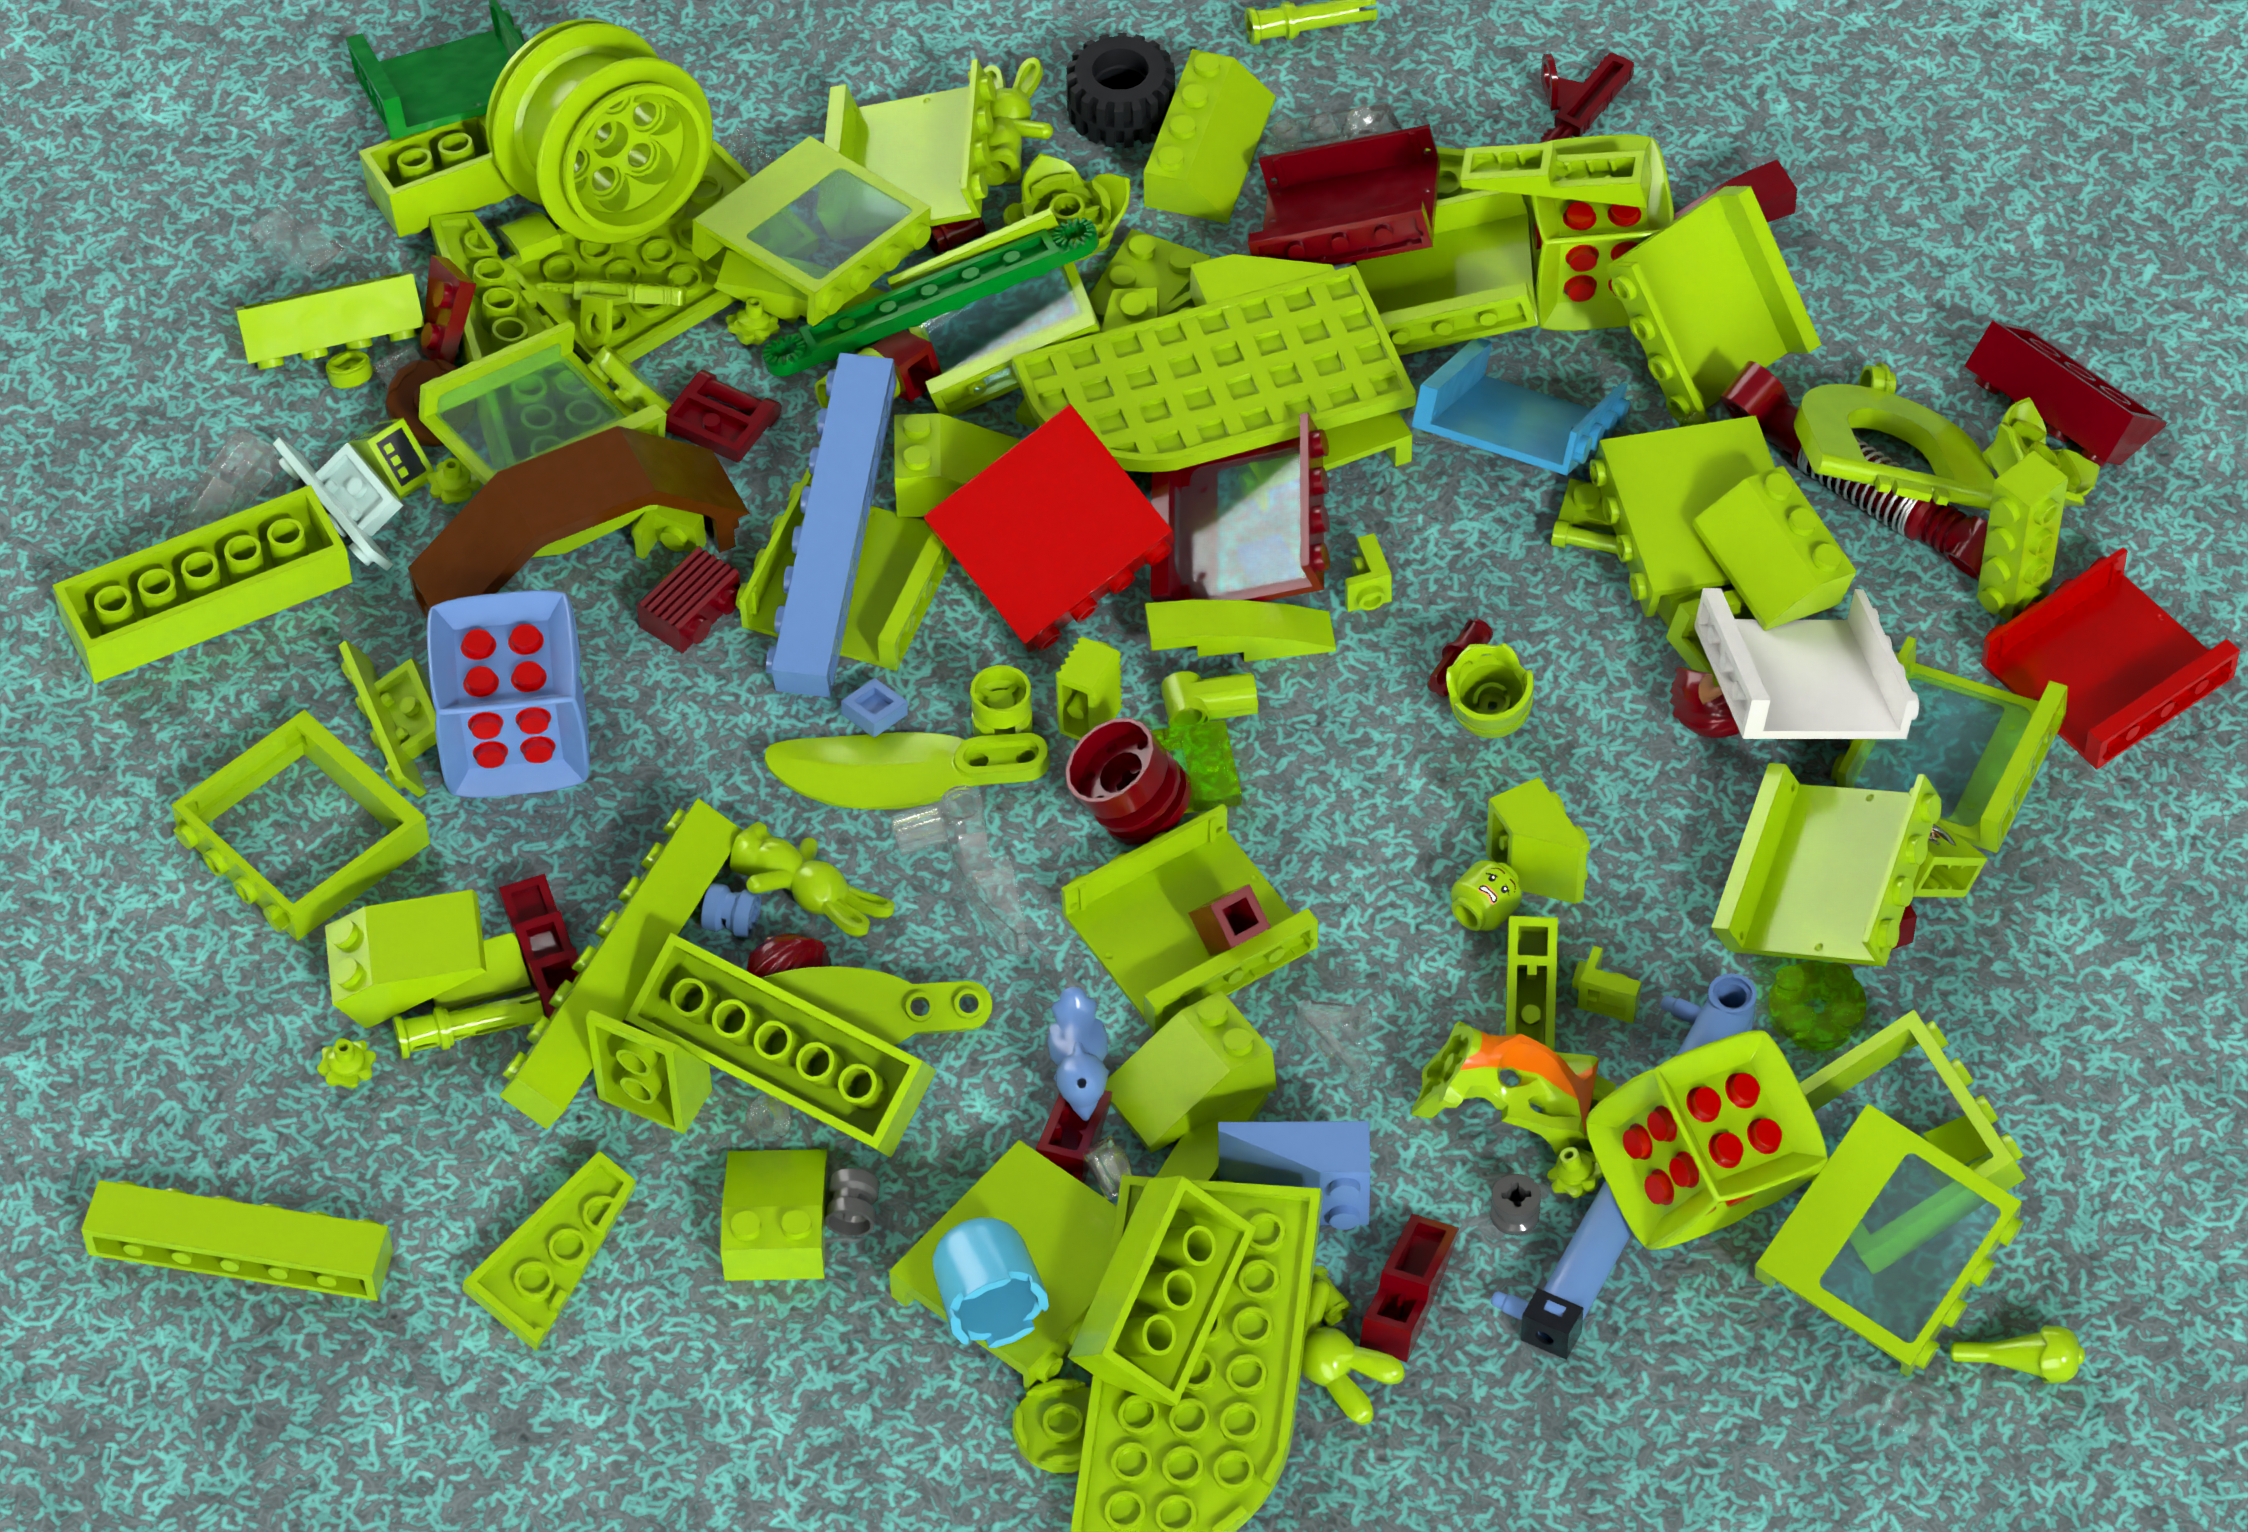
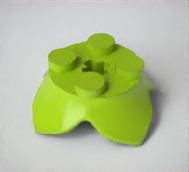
(1059, 186)
(2025, 431)

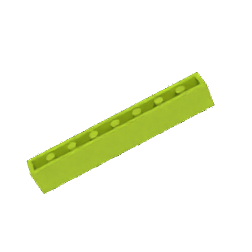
(616, 969)

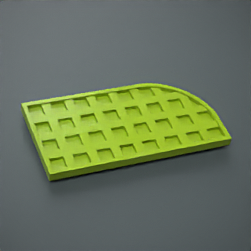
(1225, 373)

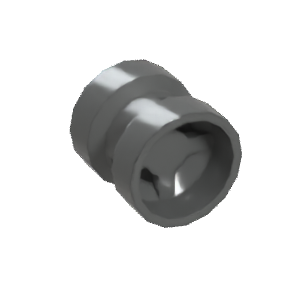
(852, 1202)

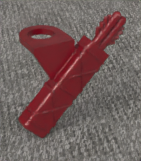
(1582, 102)

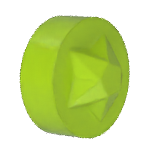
(349, 369)

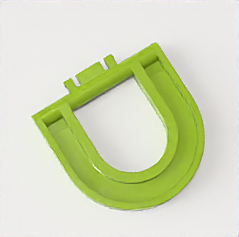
(1832, 450)

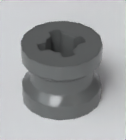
(1507, 1213)

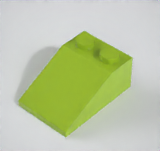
(938, 457)
(403, 954)
(1192, 1072)
(646, 1073)
(774, 1215)

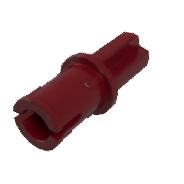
(1473, 633)

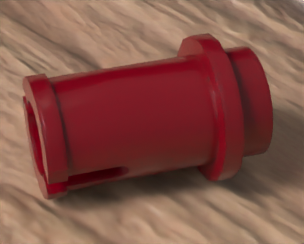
(950, 235)

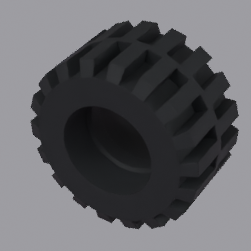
(1119, 64)

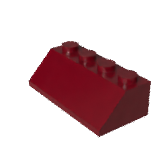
(2064, 392)

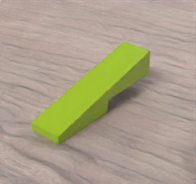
(1539, 171)

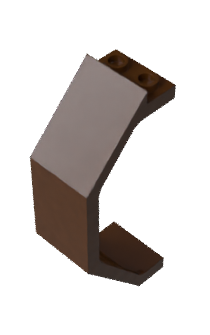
(565, 495)

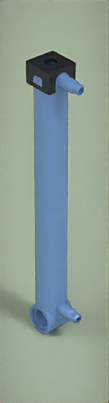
(1557, 1312)

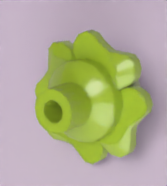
(752, 323)
(453, 482)
(346, 1063)
(1575, 1172)

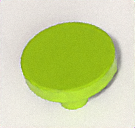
(628, 382)

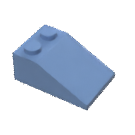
(1304, 1155)

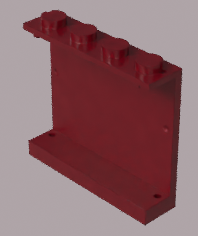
(1350, 199)

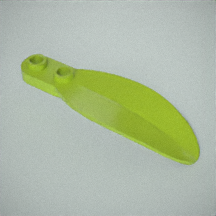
(902, 767)
(882, 1001)

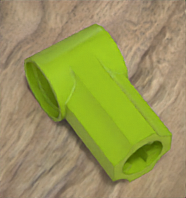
(1198, 700)

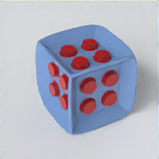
(508, 693)

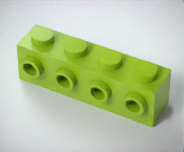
(2021, 536)

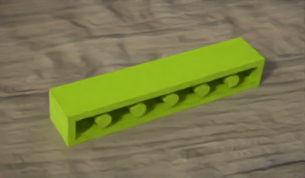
(238, 1239)

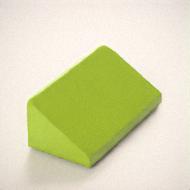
(504, 975)

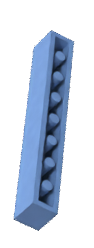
(833, 525)

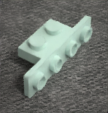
(351, 493)

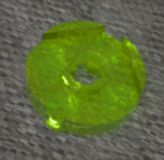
(1822, 981)

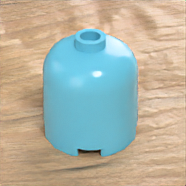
(988, 1282)

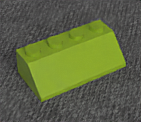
(1207, 138)
(329, 318)
(1162, 1290)

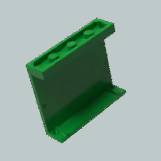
(438, 82)

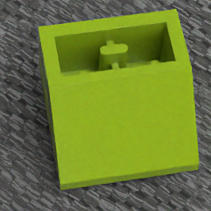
(1538, 841)

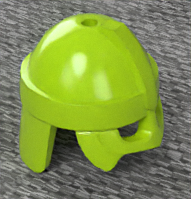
(1502, 685)

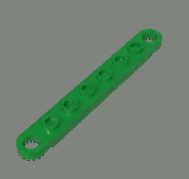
(930, 297)

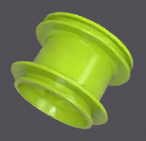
(599, 130)

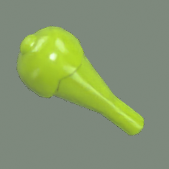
(2048, 1354)

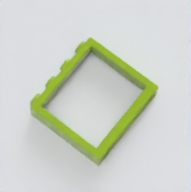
(256, 766)
(1890, 1045)

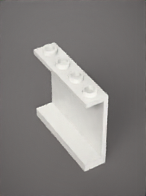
(1808, 674)

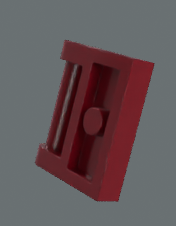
(717, 425)

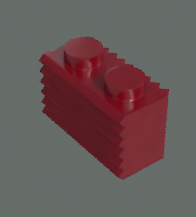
(689, 600)

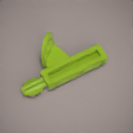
(601, 295)

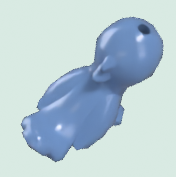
(1078, 1049)

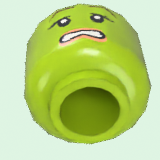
(1485, 895)

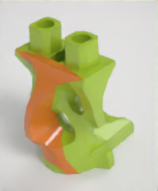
(1554, 1081)

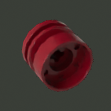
(1128, 781)

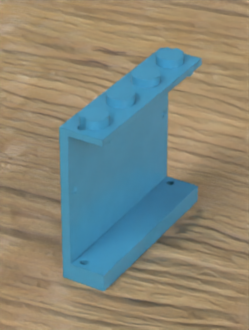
(1511, 418)

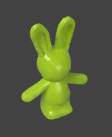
(1011, 121)
(814, 883)
(1332, 1355)

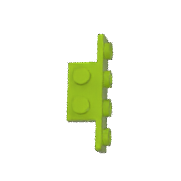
(399, 711)

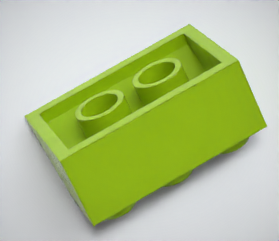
(1775, 549)

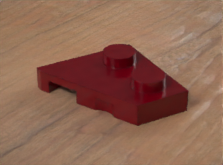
(446, 309)

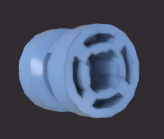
(730, 910)

